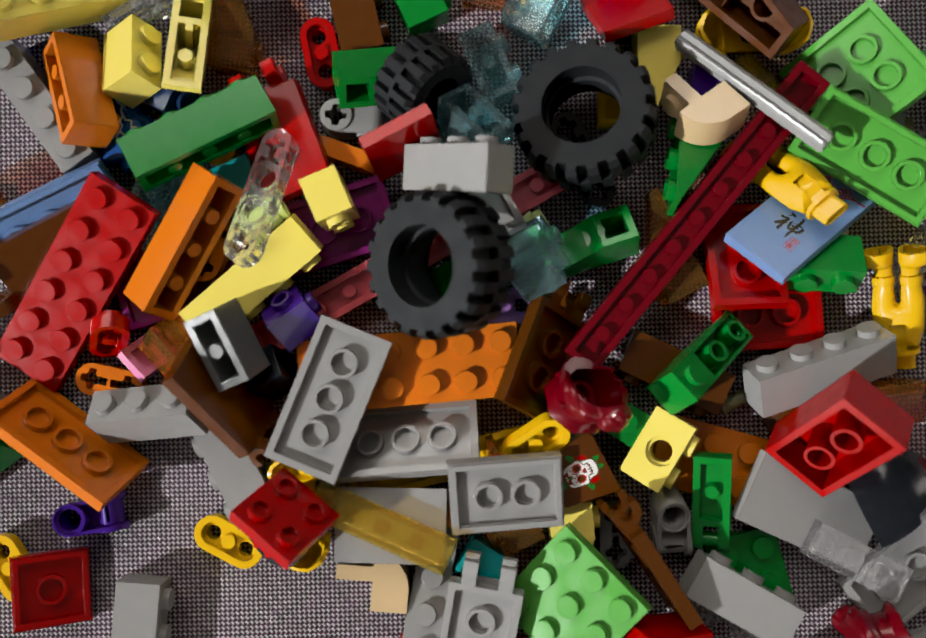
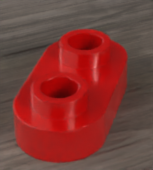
(318, 56)
(109, 333)

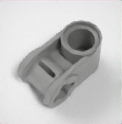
(354, 121)
(672, 528)

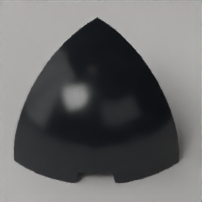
(893, 496)

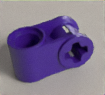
(109, 519)

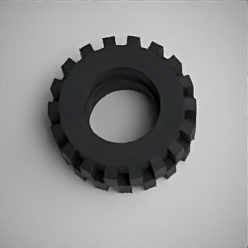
(418, 75)

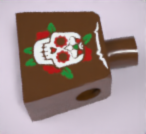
(585, 471)

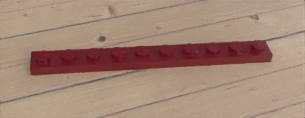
(692, 221)

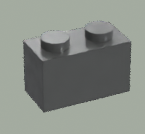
(227, 345)

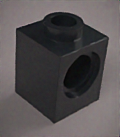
(277, 378)

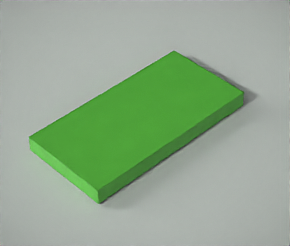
(870, 155)

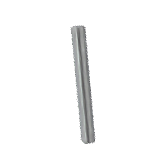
(754, 91)

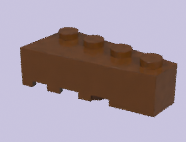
(763, 23)

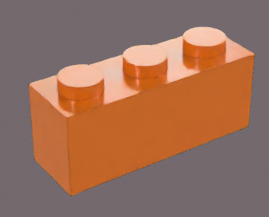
(75, 84)

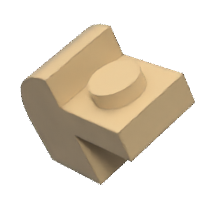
(706, 117)
(389, 584)

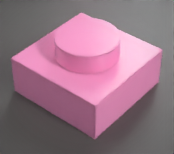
(136, 361)

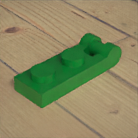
(711, 499)

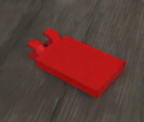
(297, 119)

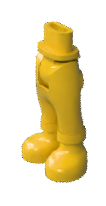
(800, 186)
(908, 316)

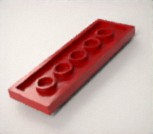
(77, 280)

